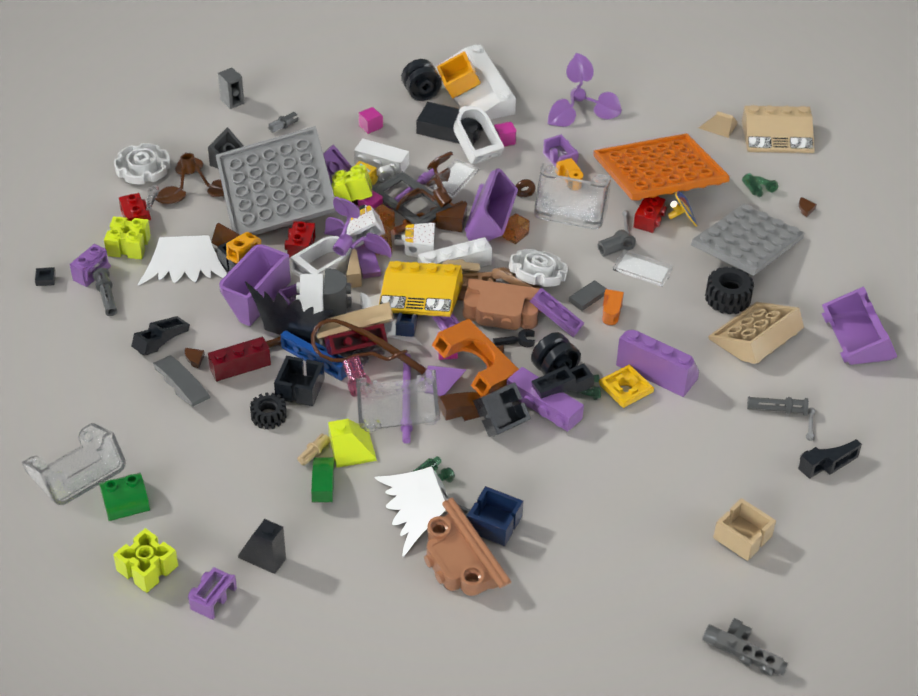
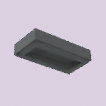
(587, 295)

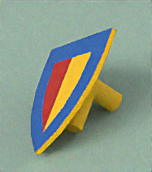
(684, 208)

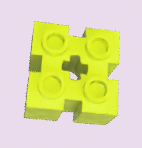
(352, 184)
(127, 237)
(145, 560)

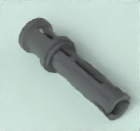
(110, 308)
(753, 403)

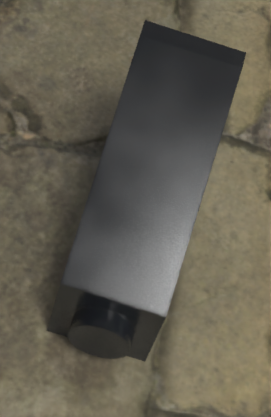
(265, 547)

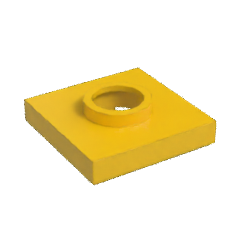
(626, 377)

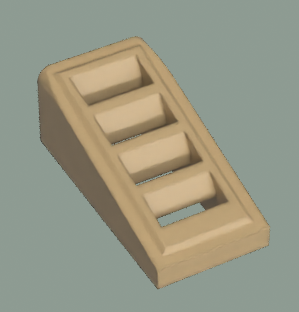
(354, 272)

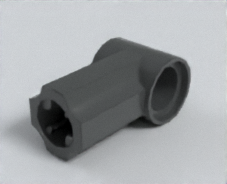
(620, 241)

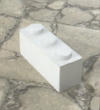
(381, 155)
(311, 292)

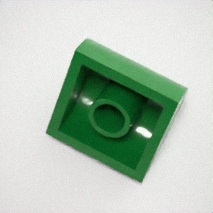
(124, 496)

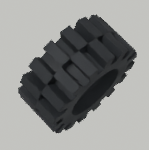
(268, 402)

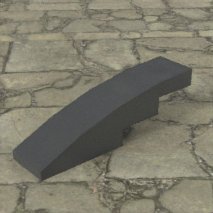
(182, 381)

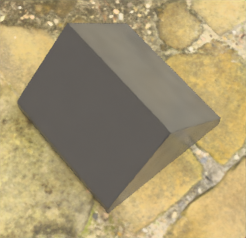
(224, 142)

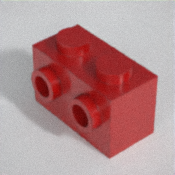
(134, 207)
(650, 214)
(300, 237)

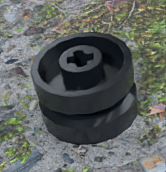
(421, 79)
(554, 353)

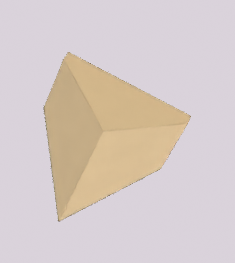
(720, 124)

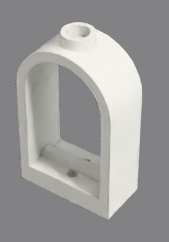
(483, 154)
(301, 260)

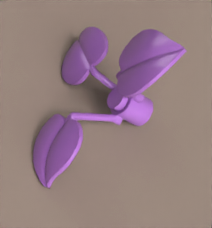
(577, 71)
(337, 228)

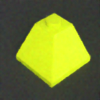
(350, 443)

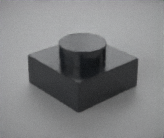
(45, 276)

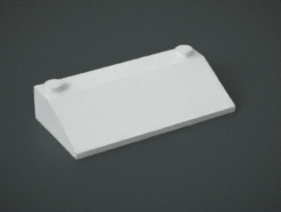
(493, 93)

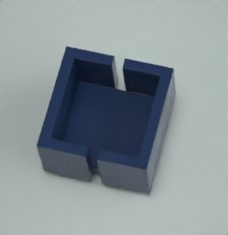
(495, 515)

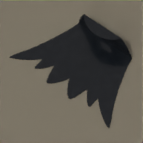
(280, 317)

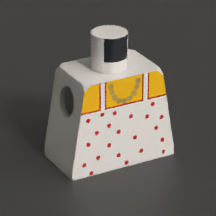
(366, 223)
(417, 238)

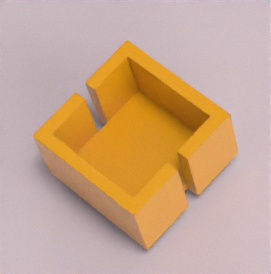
(458, 74)

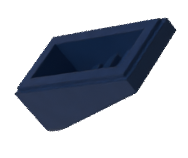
(406, 324)

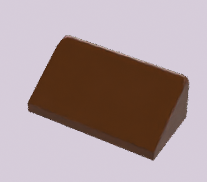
(222, 235)

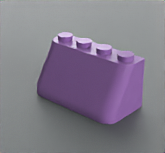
(492, 207)
(265, 271)
(657, 362)

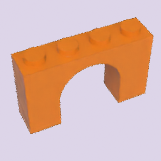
(469, 338)

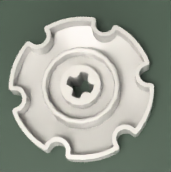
(142, 163)
(538, 267)

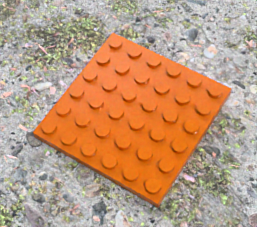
(660, 166)

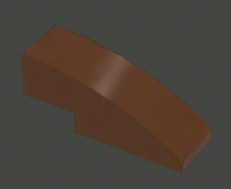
(459, 405)

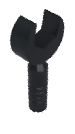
(521, 339)

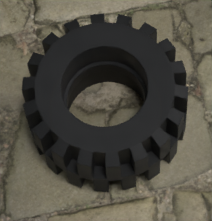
(729, 290)

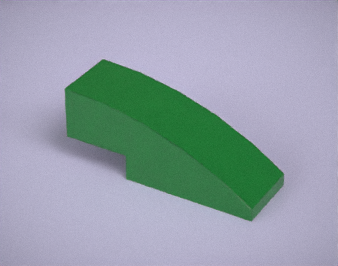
(322, 479)

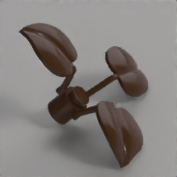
(187, 165)
(440, 193)

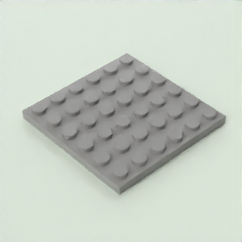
(276, 182)

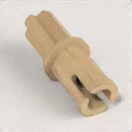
(314, 449)

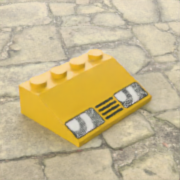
(421, 288)

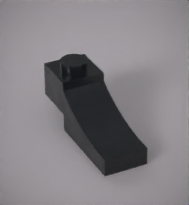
(158, 334)
(564, 380)
(829, 459)

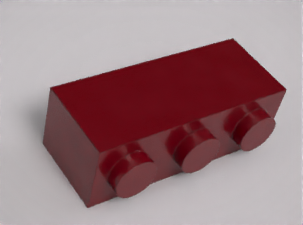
(352, 340)
(239, 359)

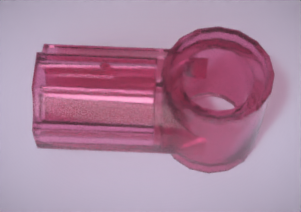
(354, 370)

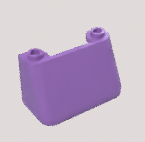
(858, 329)

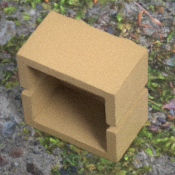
(744, 529)

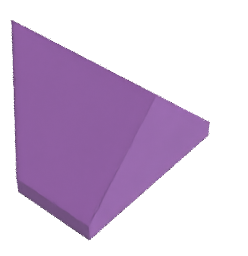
(447, 377)

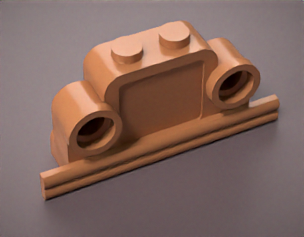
(499, 304)
(460, 554)

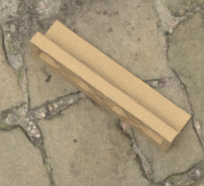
(361, 318)

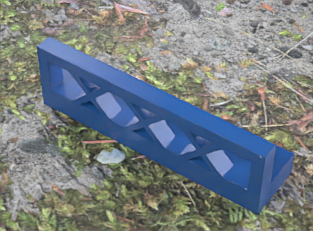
(305, 350)

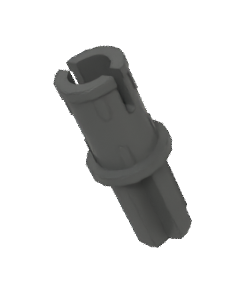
(283, 122)

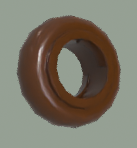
(525, 183)

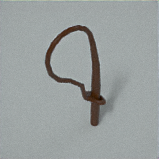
(385, 345)

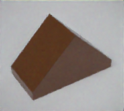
(452, 218)

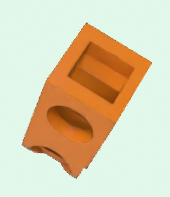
(612, 306)

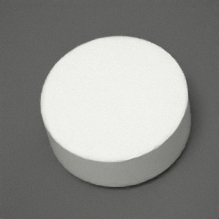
(385, 173)

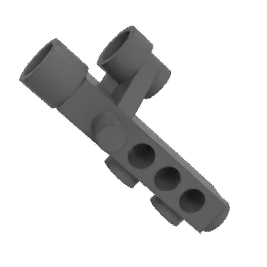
(749, 654)

